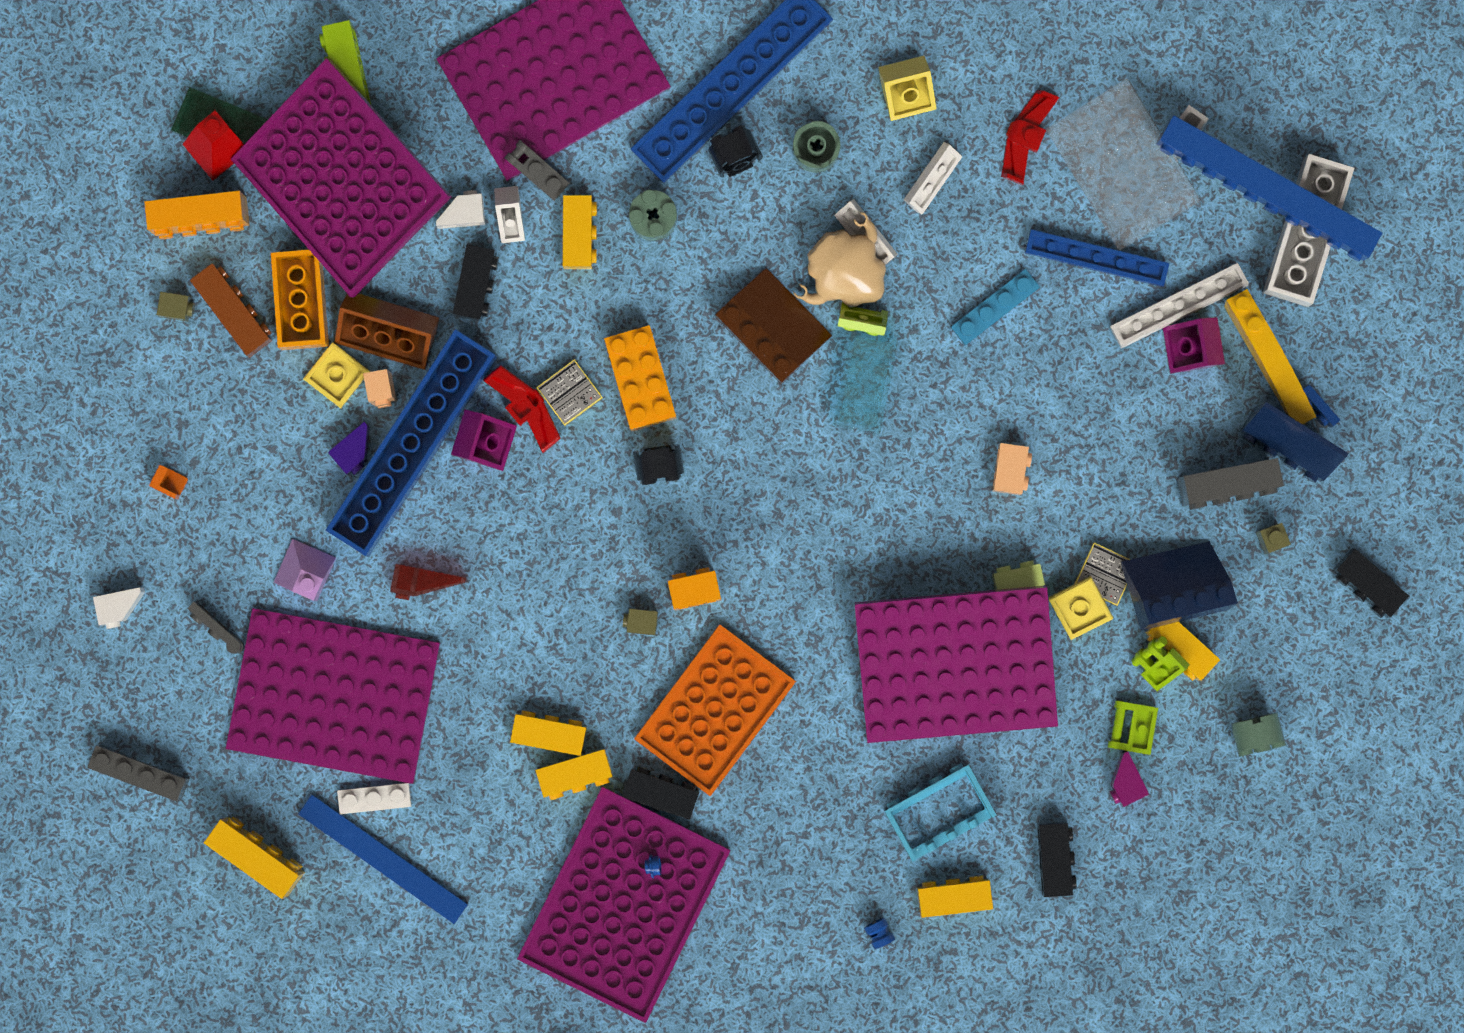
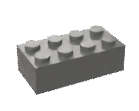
(1229, 482)

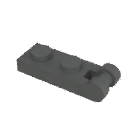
(537, 171)
(217, 629)

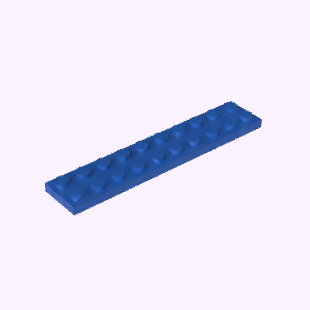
(730, 86)

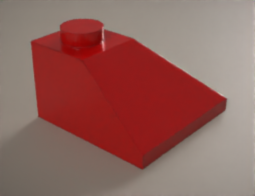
(213, 145)

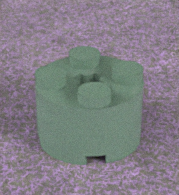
(809, 135)
(656, 228)
(1258, 734)

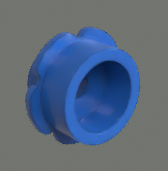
(653, 866)

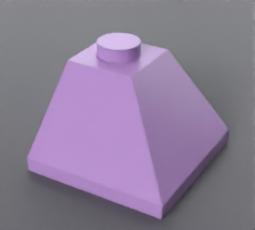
(304, 570)

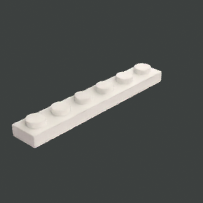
(1179, 305)

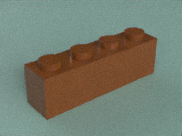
(231, 310)

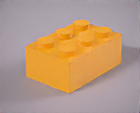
(694, 589)

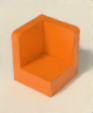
(168, 482)

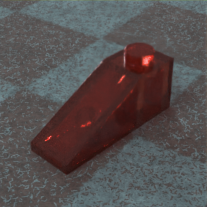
(416, 582)

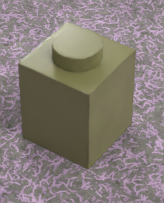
(175, 306)
(1273, 538)
(640, 621)

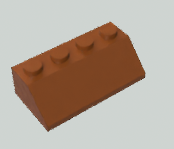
(386, 330)

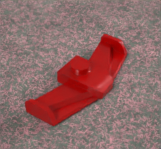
(1026, 135)
(525, 406)

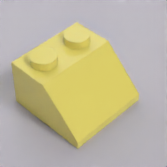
(907, 87)

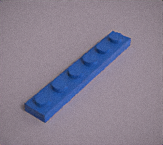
(1097, 258)

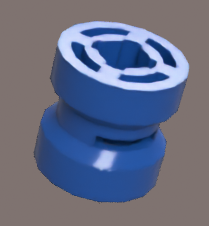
(879, 933)

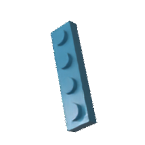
(995, 307)

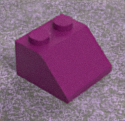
(1193, 345)
(483, 440)

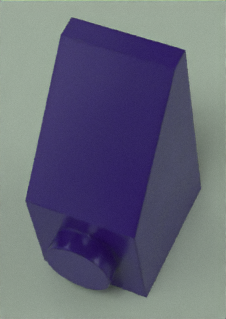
(352, 450)

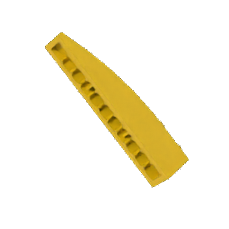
(1269, 356)

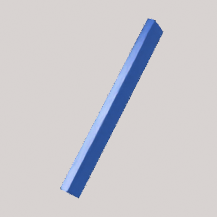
(383, 859)

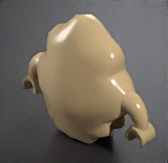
(846, 268)

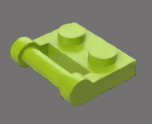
(863, 320)
(1140, 731)

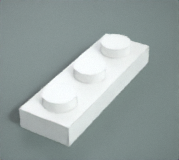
(932, 178)
(851, 211)
(374, 798)

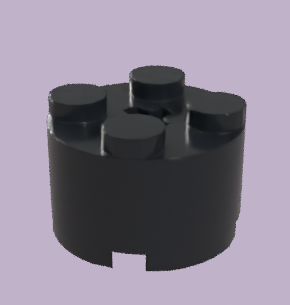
(734, 151)
(658, 463)

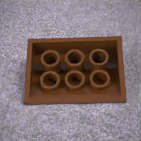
(773, 326)

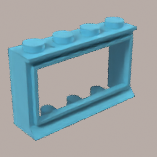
(935, 785)

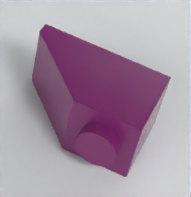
(1127, 782)

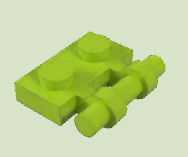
(1165, 668)

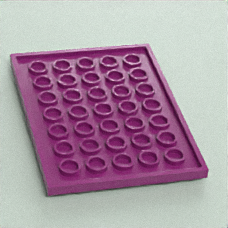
(552, 76)
(340, 177)
(956, 664)
(333, 696)
(612, 923)

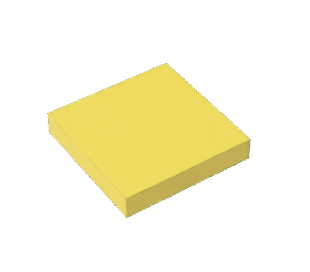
(336, 375)
(1080, 607)

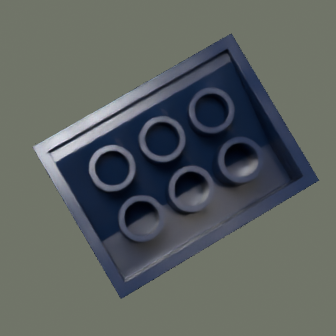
(1292, 442)
(1178, 585)

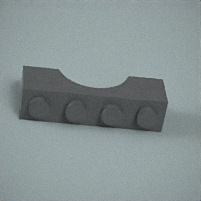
(137, 773)

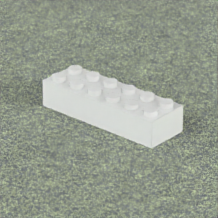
(1299, 256)

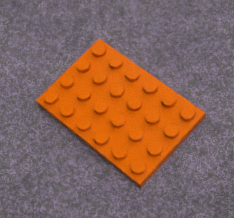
(715, 710)

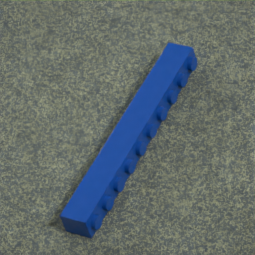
(1268, 188)

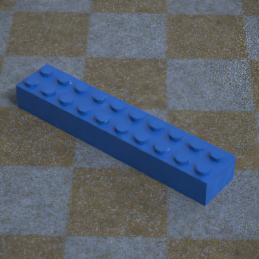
(411, 443)

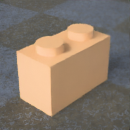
(380, 388)
(1011, 469)

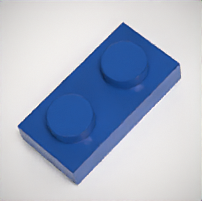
(1325, 415)

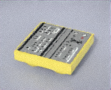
(569, 392)
(1106, 572)

